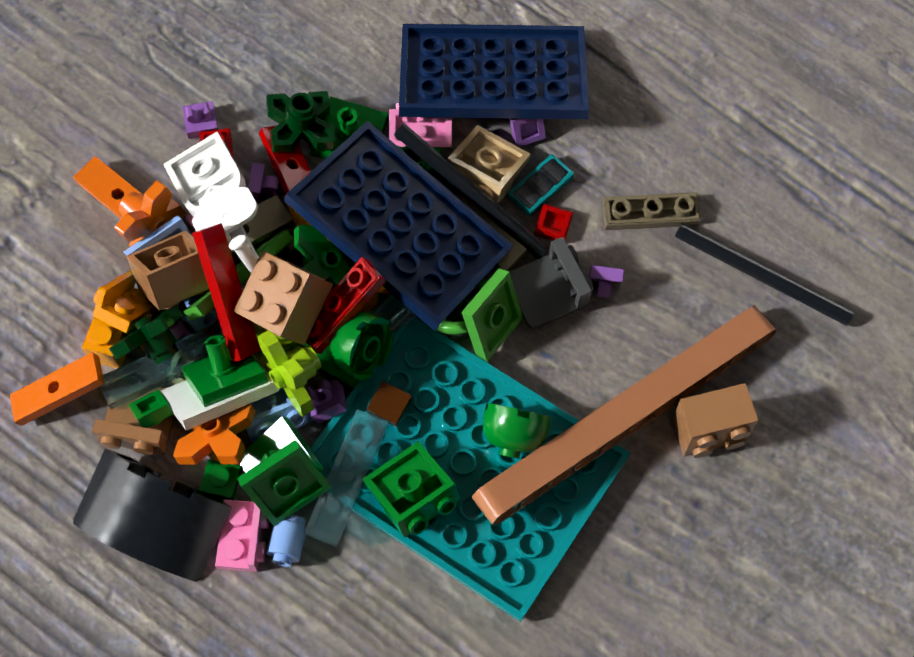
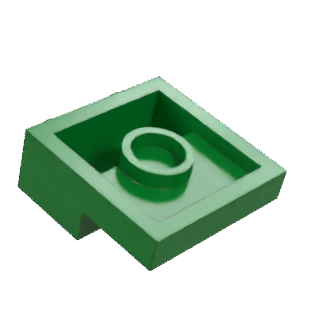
(412, 489)

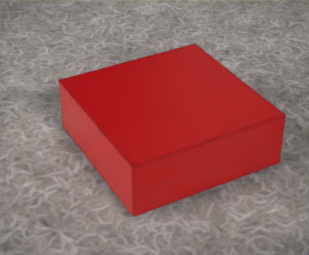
(553, 223)

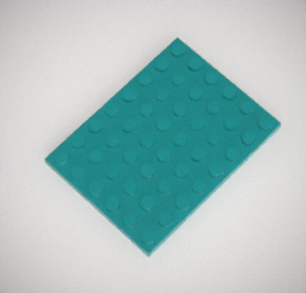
(446, 413)

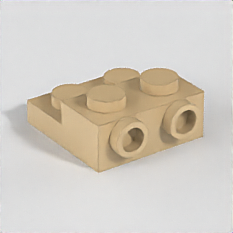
(489, 162)

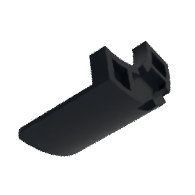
(149, 518)

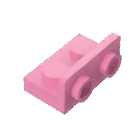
(434, 130)
(241, 538)

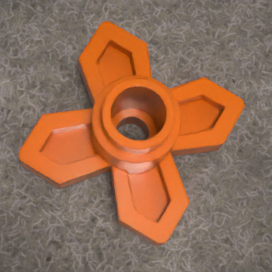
(146, 212)
(216, 439)

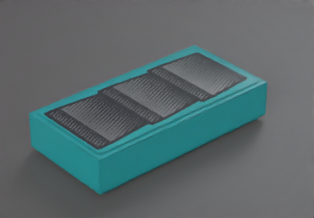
(540, 185)

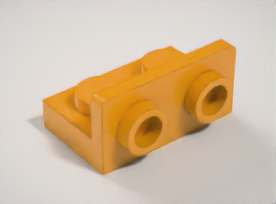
(121, 303)

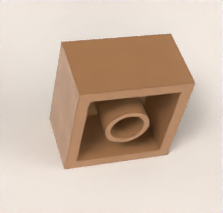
(169, 271)
(283, 298)
(714, 420)

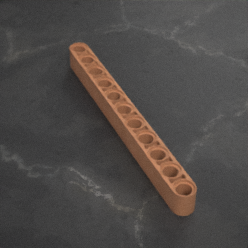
(622, 416)

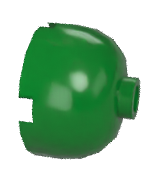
(361, 345)
(514, 429)

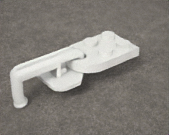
(215, 192)

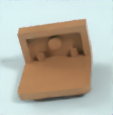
(124, 431)

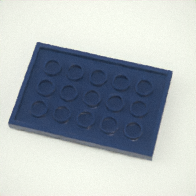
(493, 71)
(402, 220)

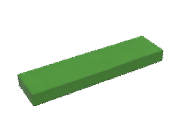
(205, 303)

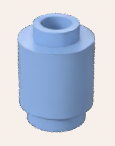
(287, 541)

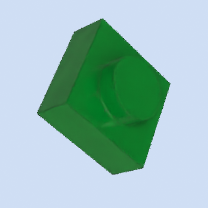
(150, 409)
(220, 479)

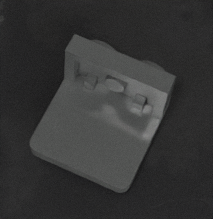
(551, 285)

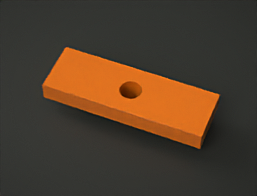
(104, 184)
(56, 389)

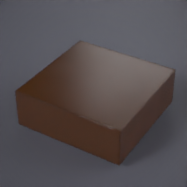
(389, 403)

